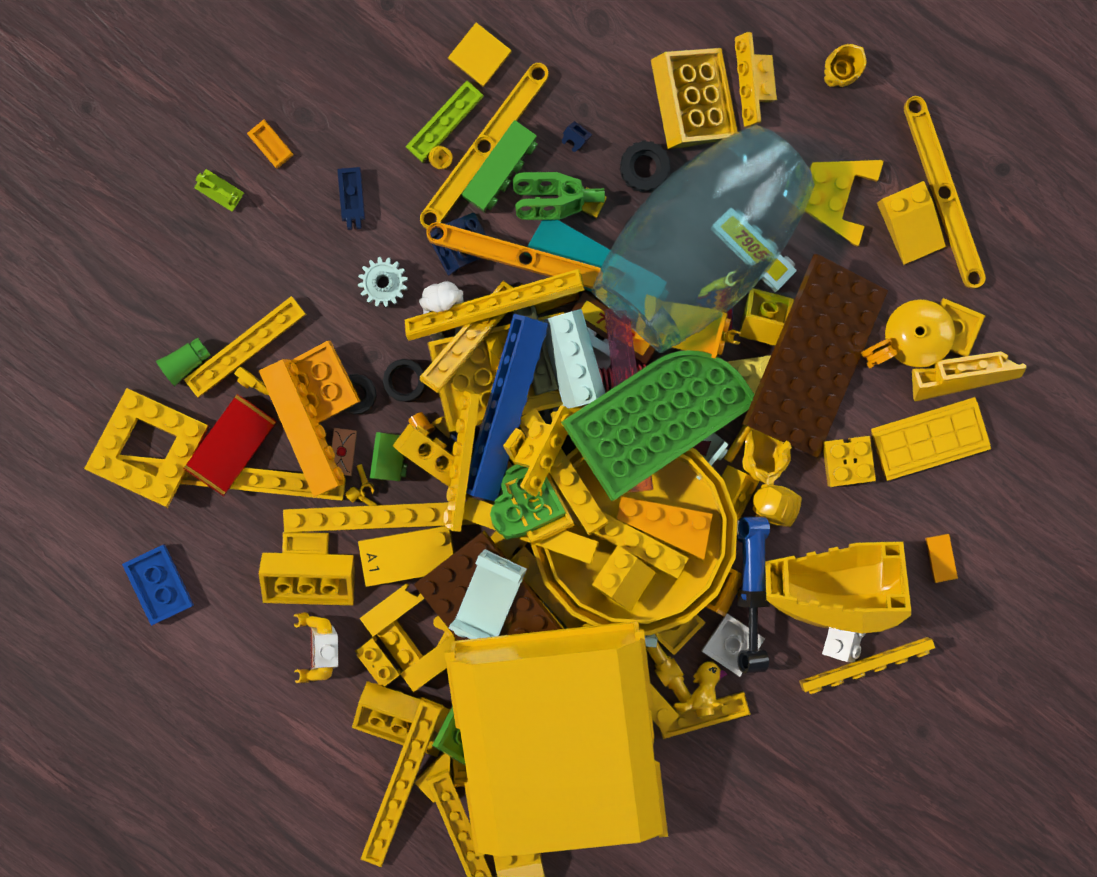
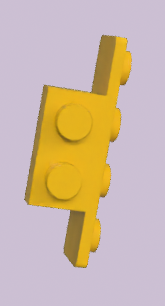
(755, 79)
(541, 449)

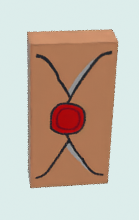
(344, 448)

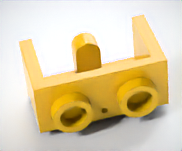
(377, 662)

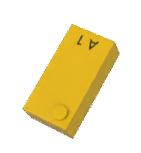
(404, 554)

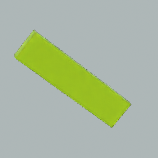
(445, 121)

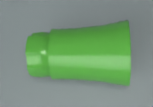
(183, 361)

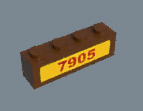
(595, 320)

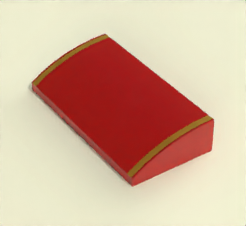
(230, 445)

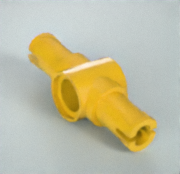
(669, 673)

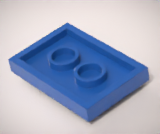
(157, 584)

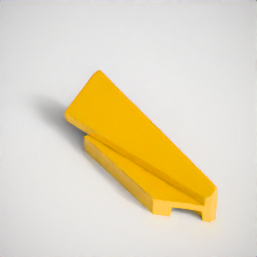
(964, 374)

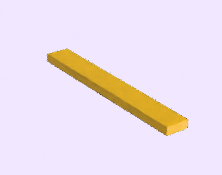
(494, 304)
(401, 782)

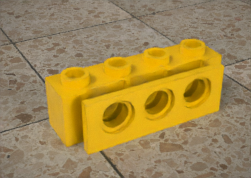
(427, 457)

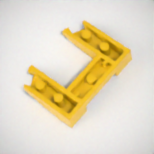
(383, 622)

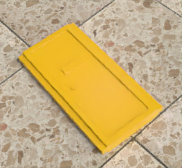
(930, 438)

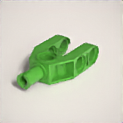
(570, 193)

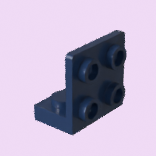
(451, 259)

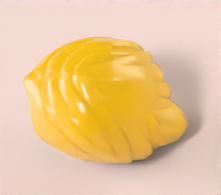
(845, 65)

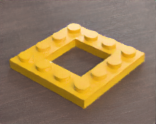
(158, 488)

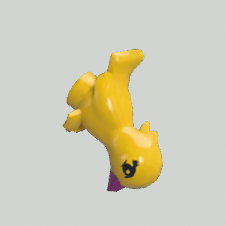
(704, 697)

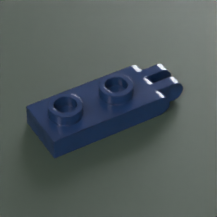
(351, 196)

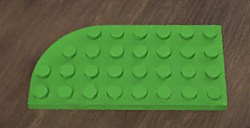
(656, 417)

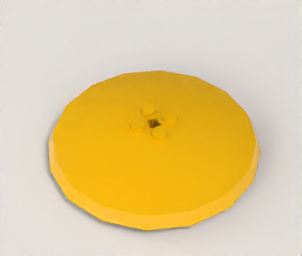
(665, 600)

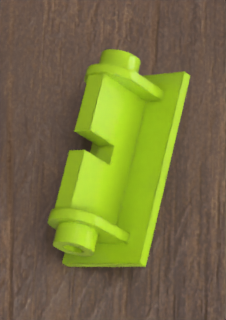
(218, 190)

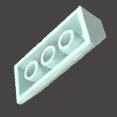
(573, 359)

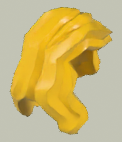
(765, 457)

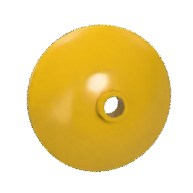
(923, 349)

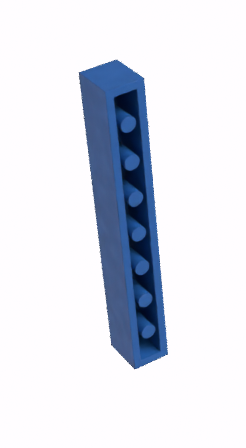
(505, 405)

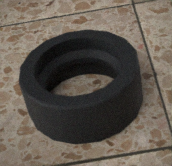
(387, 380)

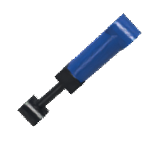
(753, 594)

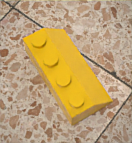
(307, 578)
(390, 715)

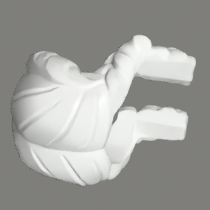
(441, 298)

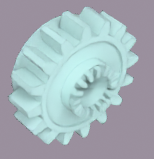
(371, 278)

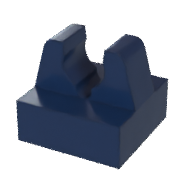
(577, 135)

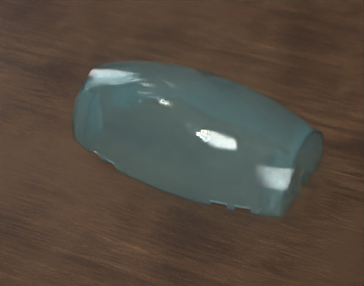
(706, 236)

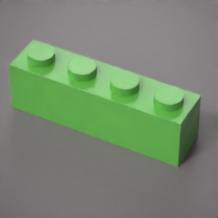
(499, 167)

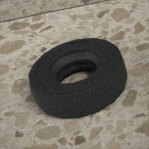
(370, 394)

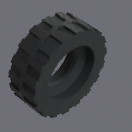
(644, 149)

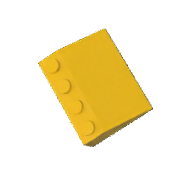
(693, 97)

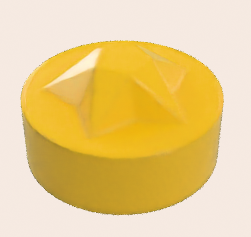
(440, 157)

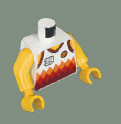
(322, 648)

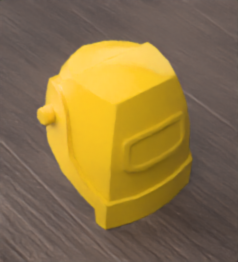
(777, 504)

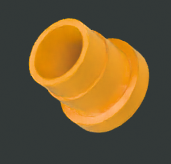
(420, 419)

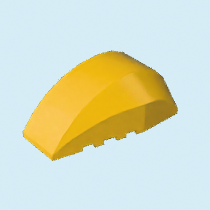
(843, 588)

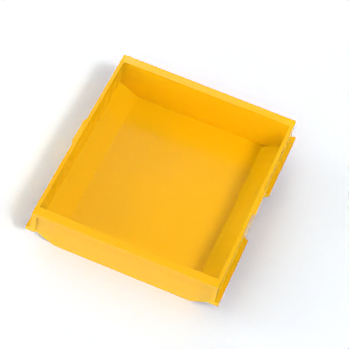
(557, 739)

